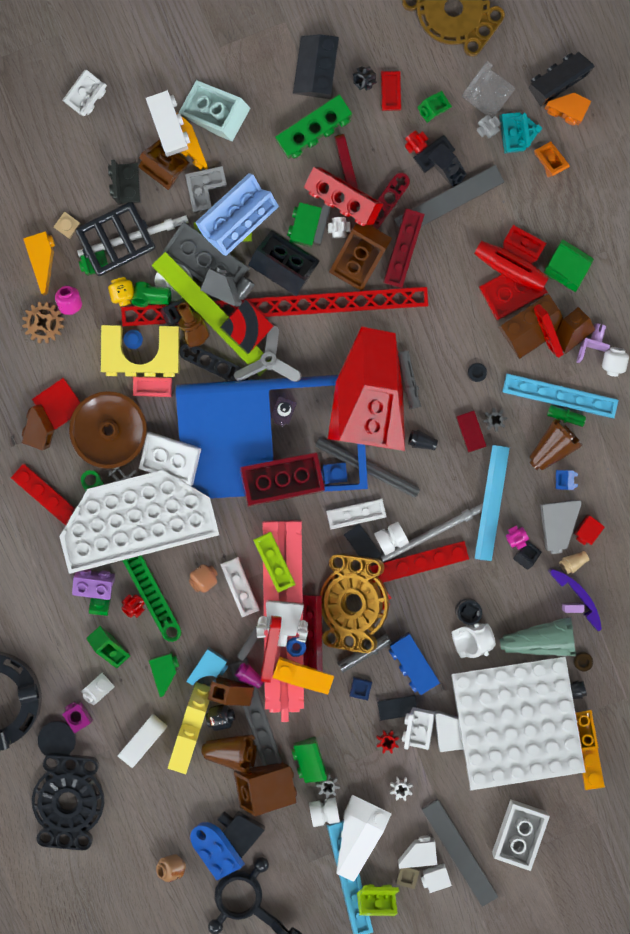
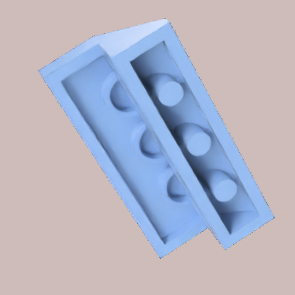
(236, 214)

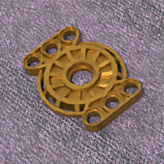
(464, 25)
(334, 607)

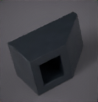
(447, 165)

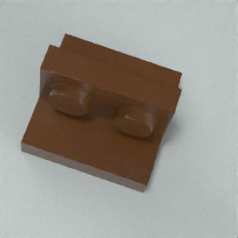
(160, 167)

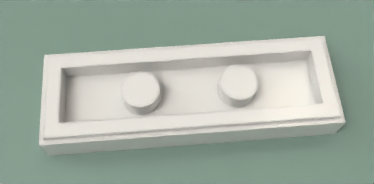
(356, 514)
(240, 587)

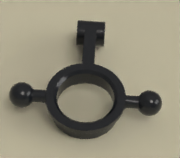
(260, 865)

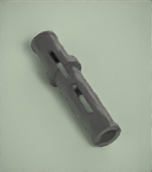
(409, 381)
(357, 657)

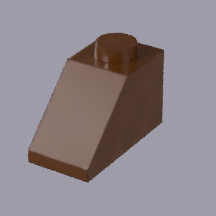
(574, 329)

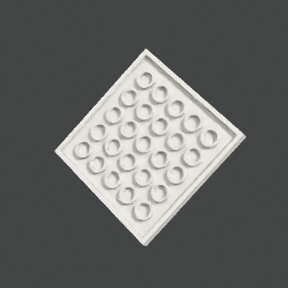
(518, 723)

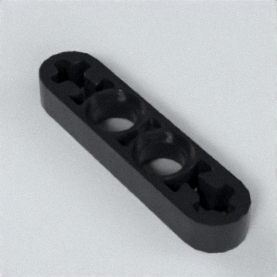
(215, 361)

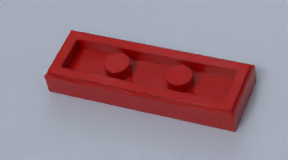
(548, 330)

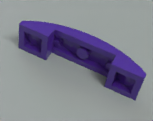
(592, 615)

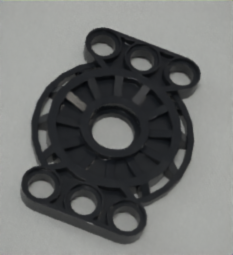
(61, 820)

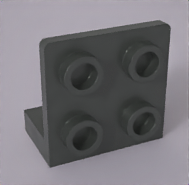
(125, 182)

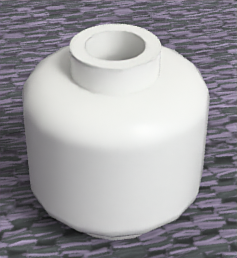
(615, 361)

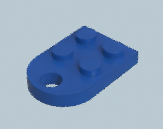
(215, 850)

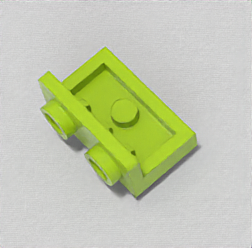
(377, 900)

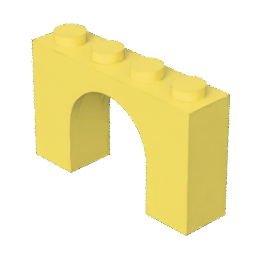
(114, 361)

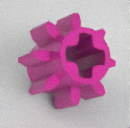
(517, 537)

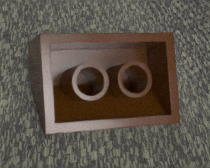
(524, 331)

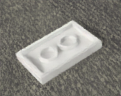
(171, 456)

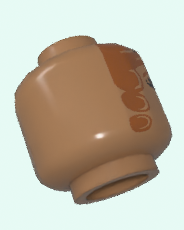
(171, 868)

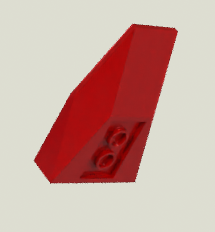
(370, 393)

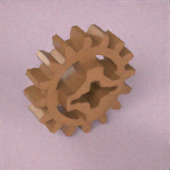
(51, 317)

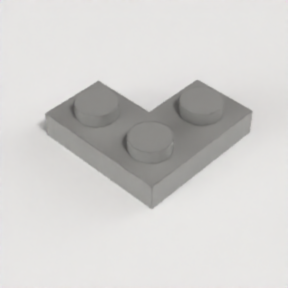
(200, 183)

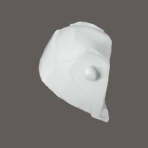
(473, 640)

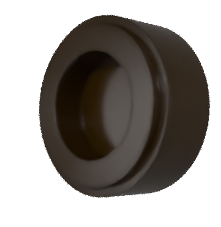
(583, 661)

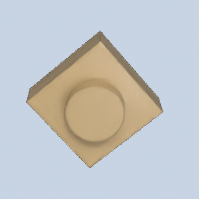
(67, 225)

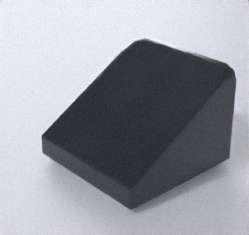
(527, 555)

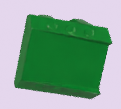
(568, 265)

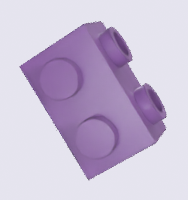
(93, 584)

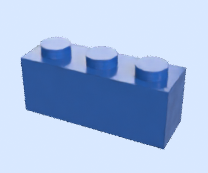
(413, 664)

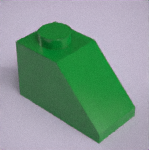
(107, 647)
(164, 669)

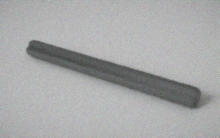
(372, 469)

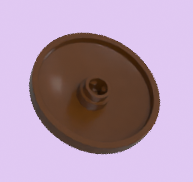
(108, 430)

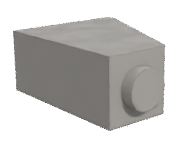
(558, 524)

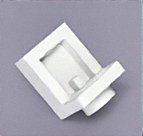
(97, 689)

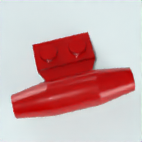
(516, 258)

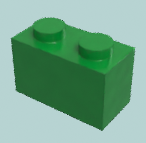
(305, 224)

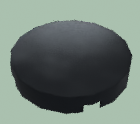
(56, 738)

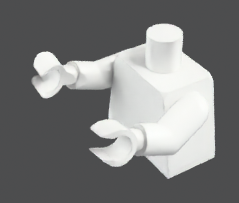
(290, 621)

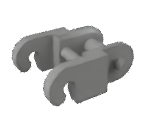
(112, 473)

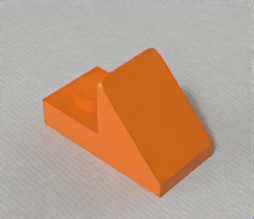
(551, 159)

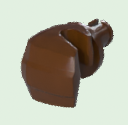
(193, 325)

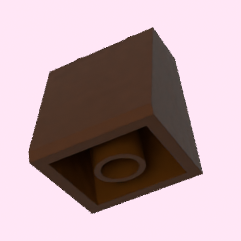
(266, 788)

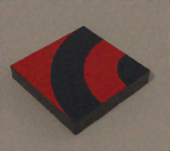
(246, 327)

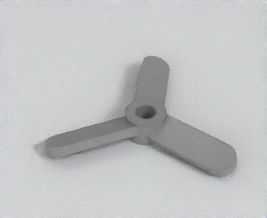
(275, 364)

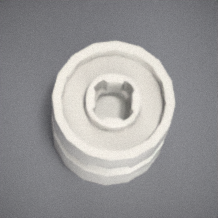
(391, 538)
(324, 812)

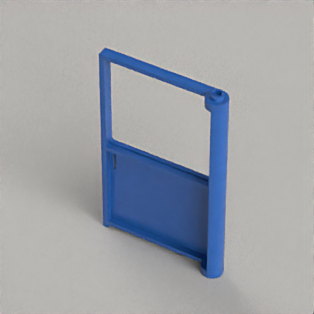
(235, 430)

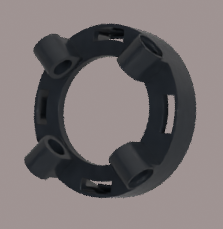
(29, 696)

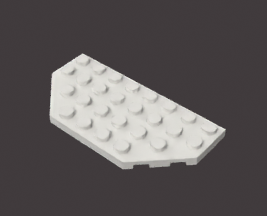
(135, 520)

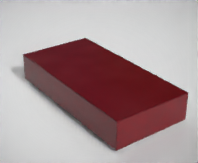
(471, 431)

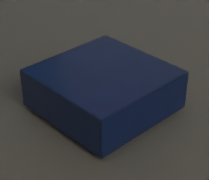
(360, 688)

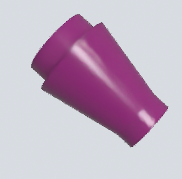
(248, 675)

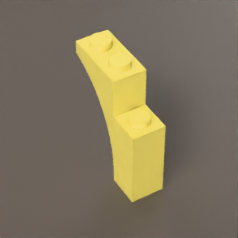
(190, 729)

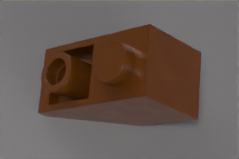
(38, 430)
(230, 692)

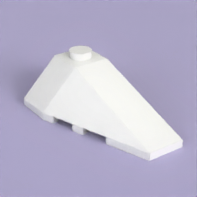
(360, 833)

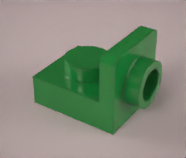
(434, 106)
(86, 266)
(99, 606)

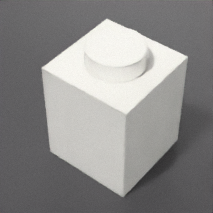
(436, 878)

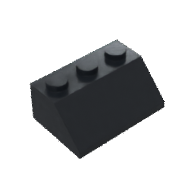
(316, 66)
(560, 77)
(283, 263)

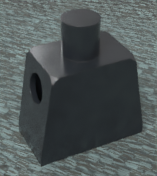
(241, 831)

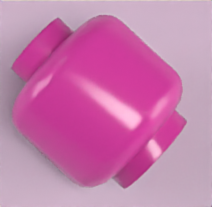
(68, 300)

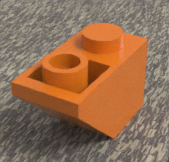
(570, 107)

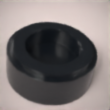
(477, 372)

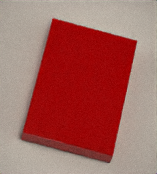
(507, 295)

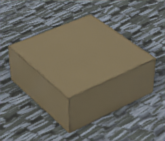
(408, 877)

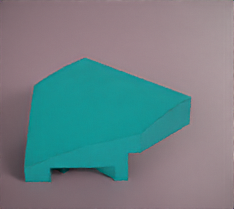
(517, 132)

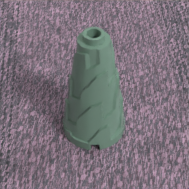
(542, 639)

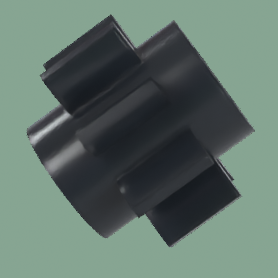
(364, 78)

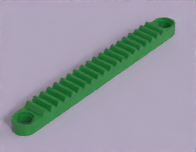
(145, 582)

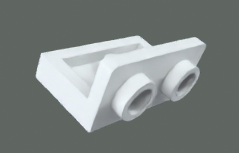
(85, 93)
(419, 728)

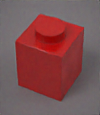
(588, 530)

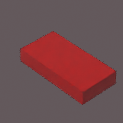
(391, 90)

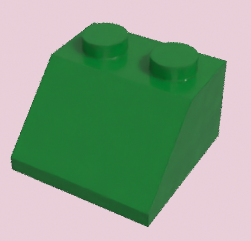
(310, 760)

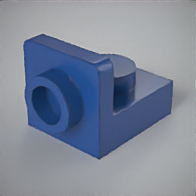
(334, 473)

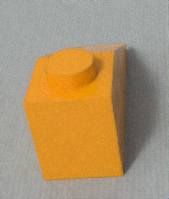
(41, 257)
(302, 676)

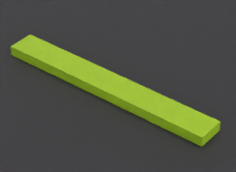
(201, 303)

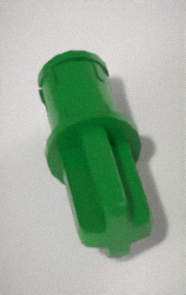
(566, 416)

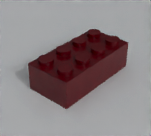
(282, 479)

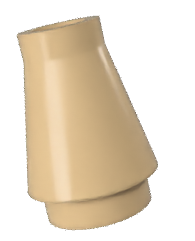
(573, 562)

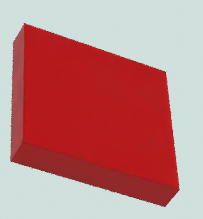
(58, 402)

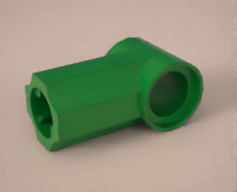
(147, 294)

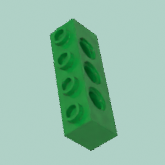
(335, 106)

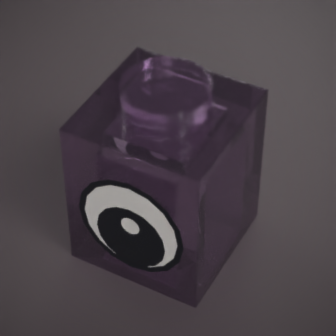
(283, 411)

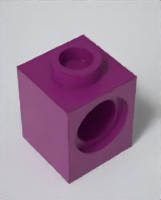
(77, 725)

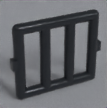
(115, 261)

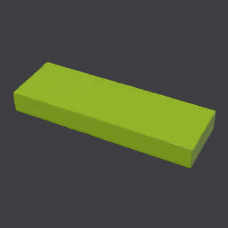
(274, 562)

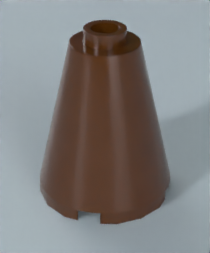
(554, 446)
(232, 752)

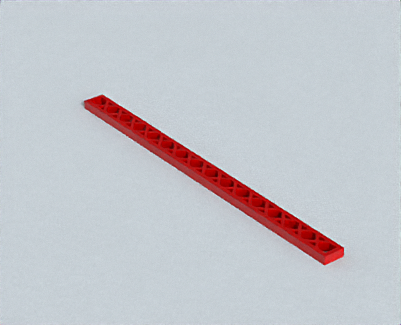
(298, 298)

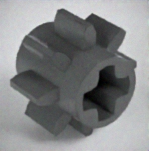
(500, 419)

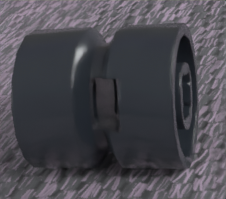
(468, 611)

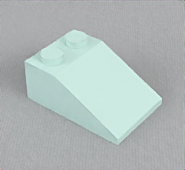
(215, 110)

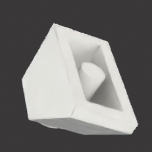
(420, 853)

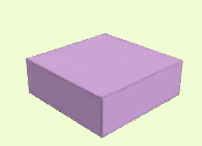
(573, 607)

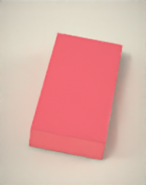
(152, 386)

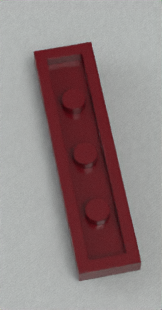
(403, 248)
(313, 616)

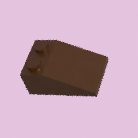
(360, 255)

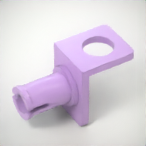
(595, 342)

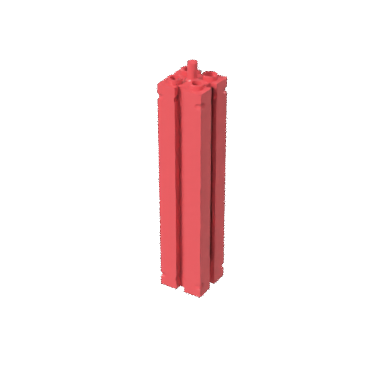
(288, 535)

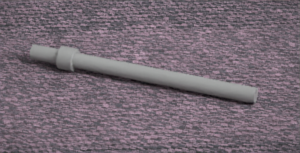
(465, 516)

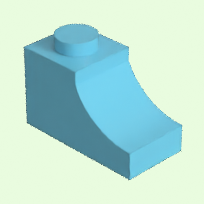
(209, 665)

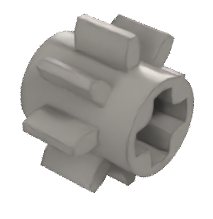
(488, 126)
(327, 791)

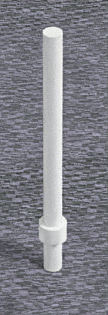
(168, 225)

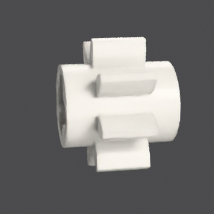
(339, 227)
(406, 790)

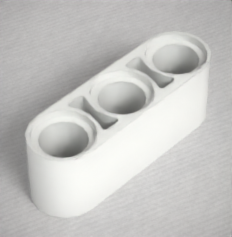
(142, 741)

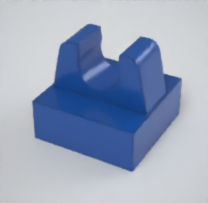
(565, 479)

